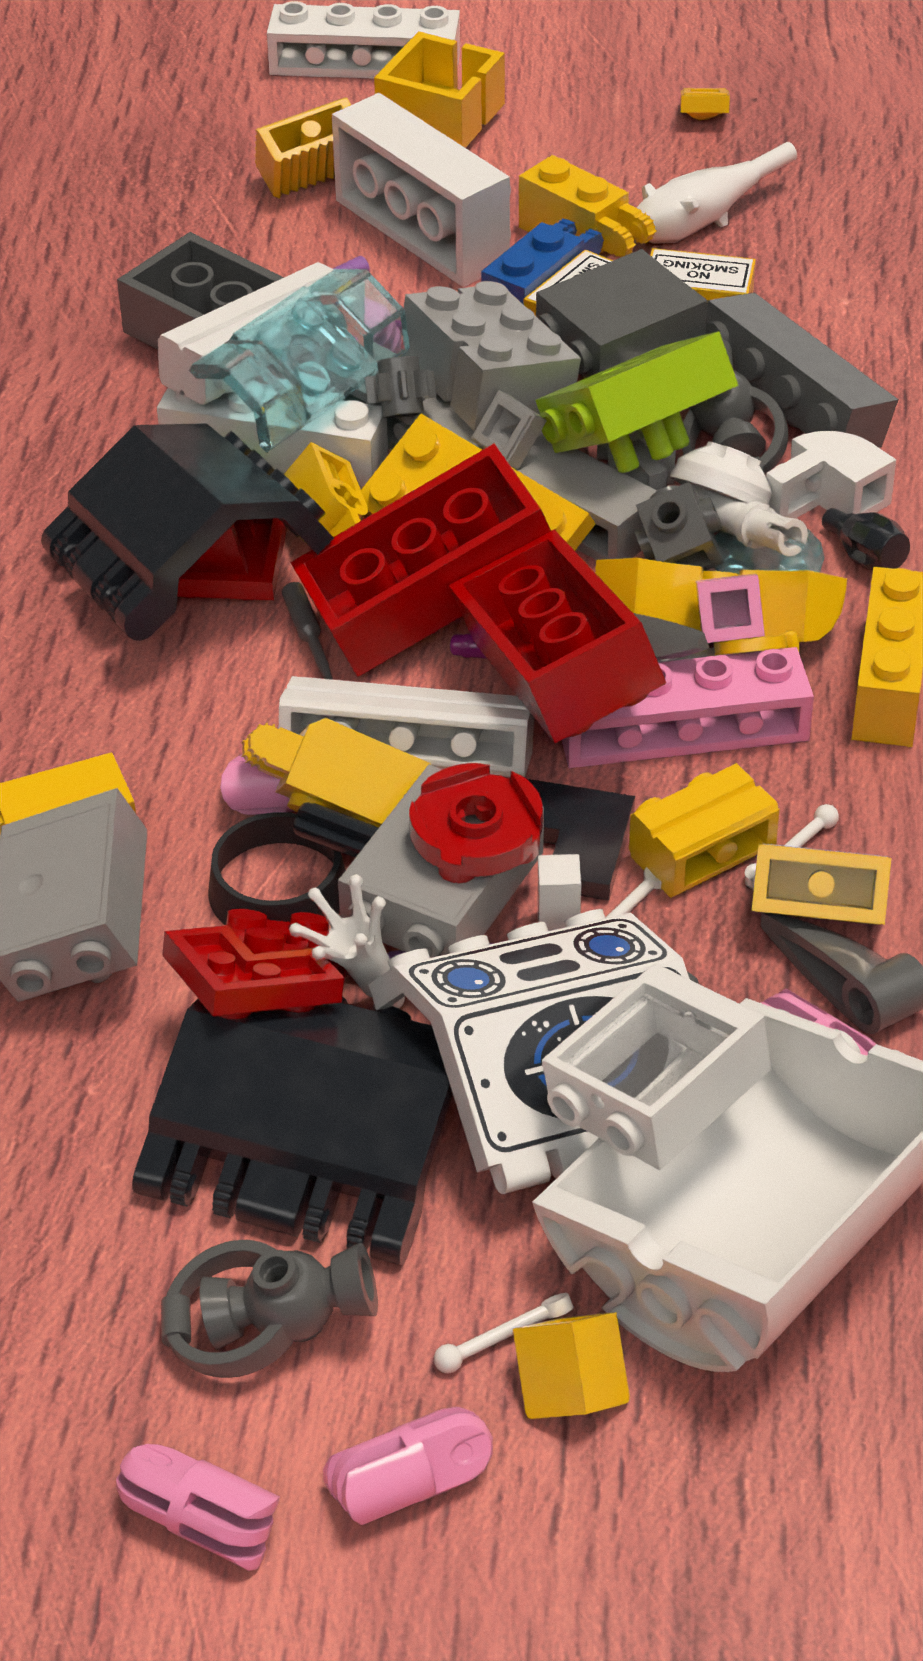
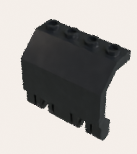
(159, 508)
(300, 1116)

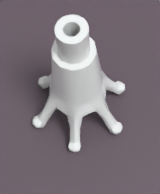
(352, 940)

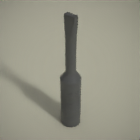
(306, 623)

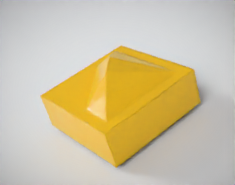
(704, 102)

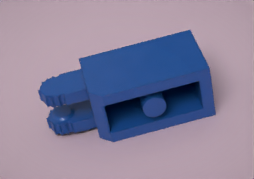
(540, 256)

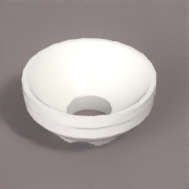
(724, 472)

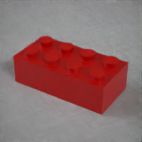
(391, 572)
(558, 636)

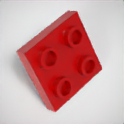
(239, 564)

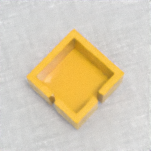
(426, 84)

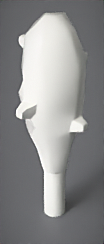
(706, 195)

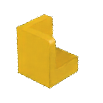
(571, 1366)

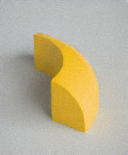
(789, 599)

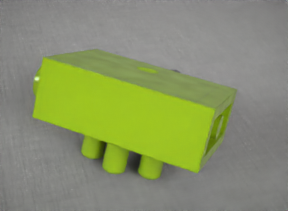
(636, 396)

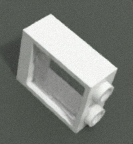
(657, 1065)

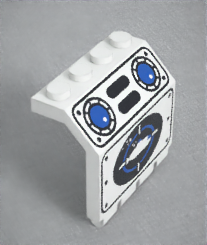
(505, 1011)

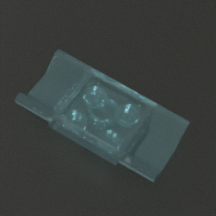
(309, 351)

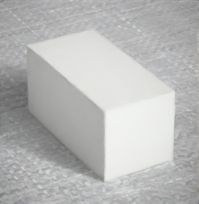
(558, 889)

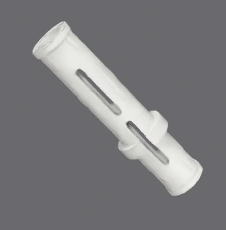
(756, 523)

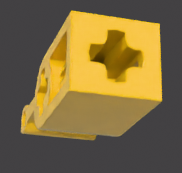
(331, 485)

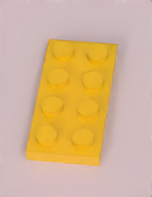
(431, 450)

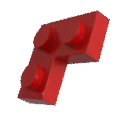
(237, 982)

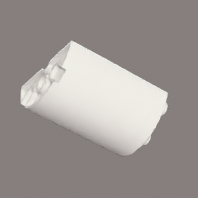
(756, 1207)

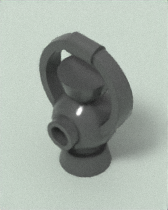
(729, 419)
(283, 1297)

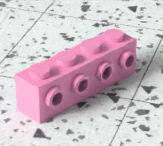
(705, 709)

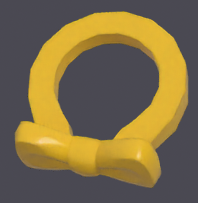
(785, 640)

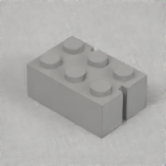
(485, 344)

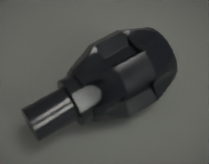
(869, 538)

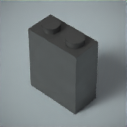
(621, 311)

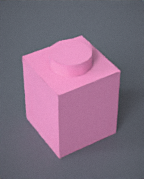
(730, 608)

